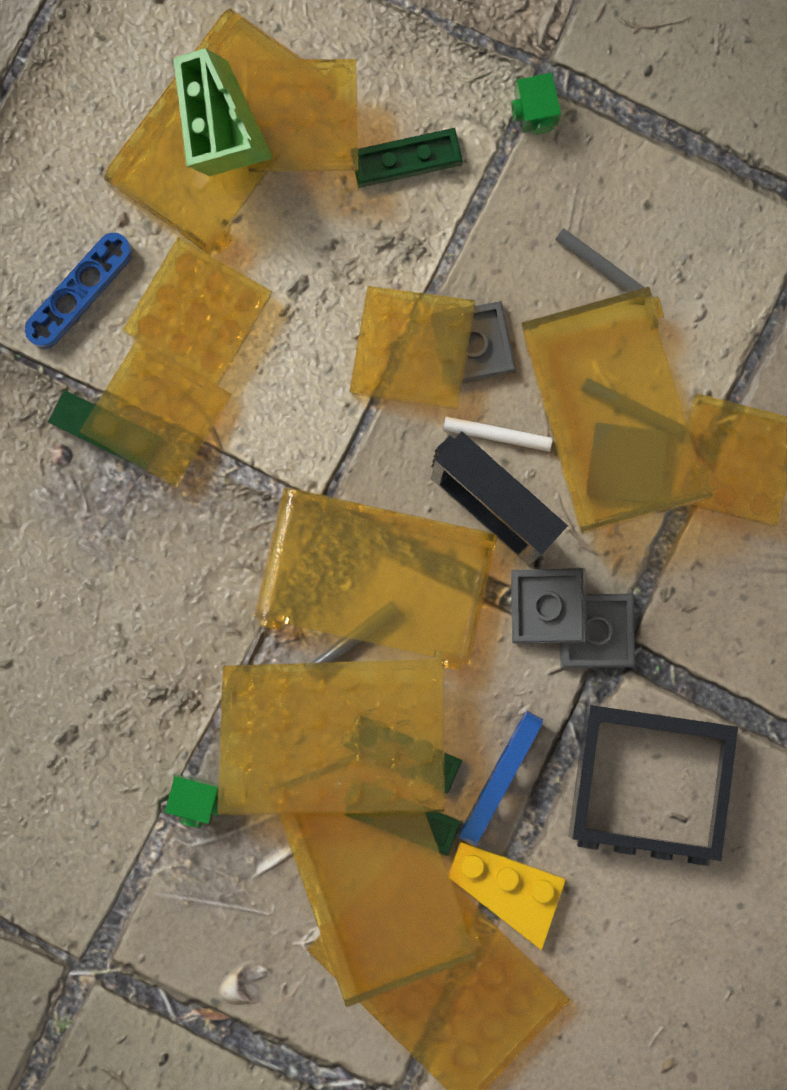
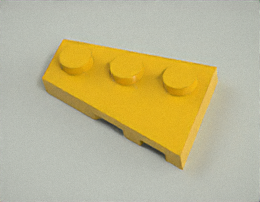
(510, 889)

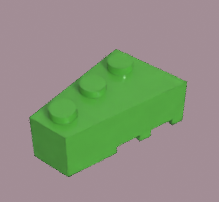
(215, 116)

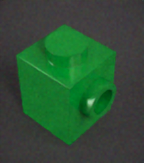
(536, 104)
(193, 800)

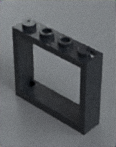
(495, 498)
(629, 843)

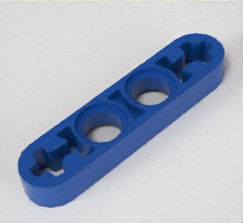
(73, 286)
(500, 778)

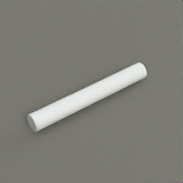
(498, 434)

